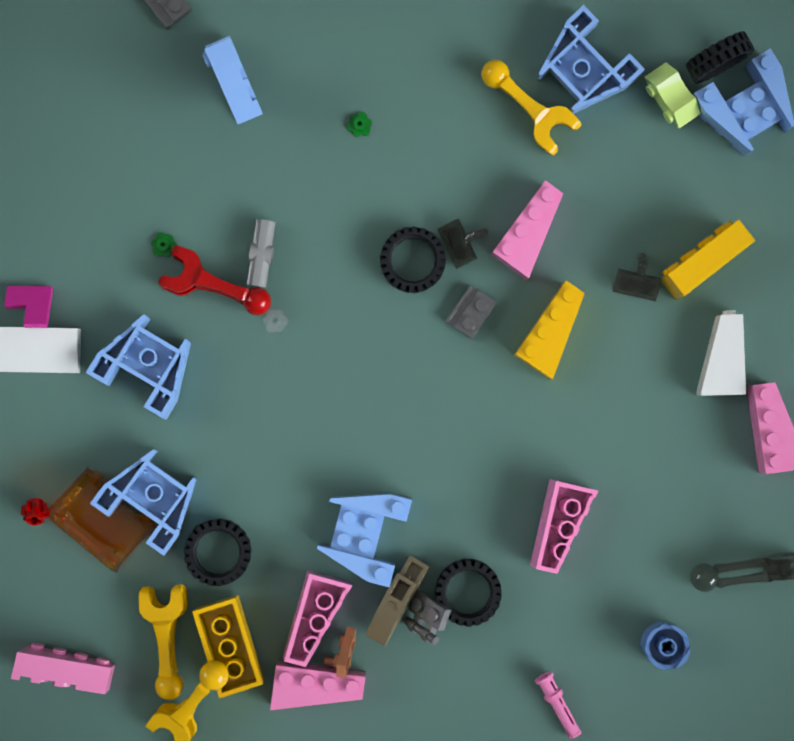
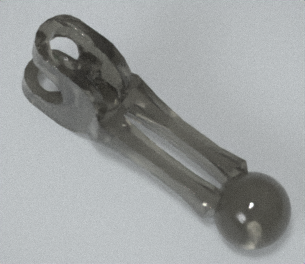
(774, 567)

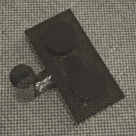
(458, 242)
(637, 283)

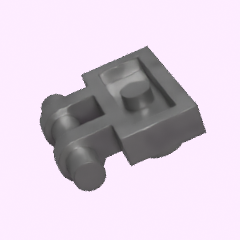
(429, 610)

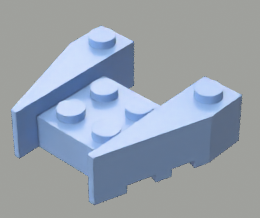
(582, 68)
(232, 79)
(751, 109)
(147, 359)
(153, 494)
(359, 532)

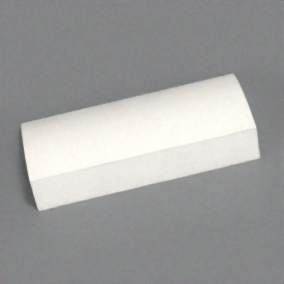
(40, 350)

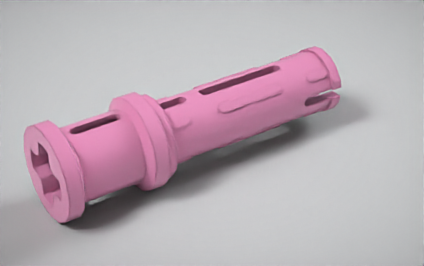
(554, 696)

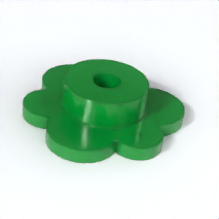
(357, 130)
(160, 250)

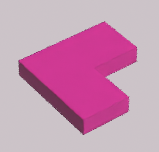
(35, 300)

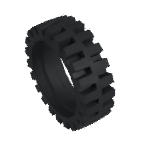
(719, 57)
(413, 233)
(191, 554)
(495, 591)

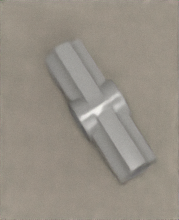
(261, 253)

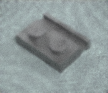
(169, 10)
(471, 312)

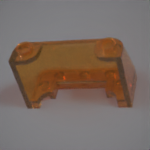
(106, 538)

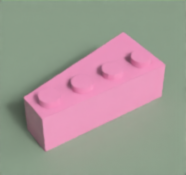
(526, 236)
(771, 429)
(559, 523)
(316, 607)
(63, 668)
(313, 685)

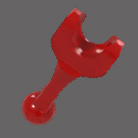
(194, 277)

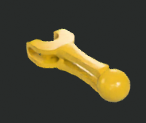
(496, 75)
(164, 621)
(179, 717)

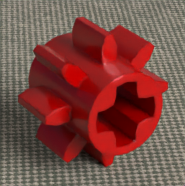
(35, 511)

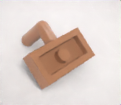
(342, 661)

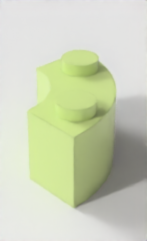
(672, 95)

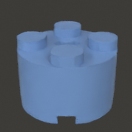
(662, 657)

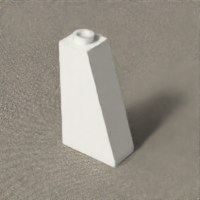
(725, 358)

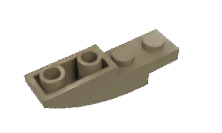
(396, 600)

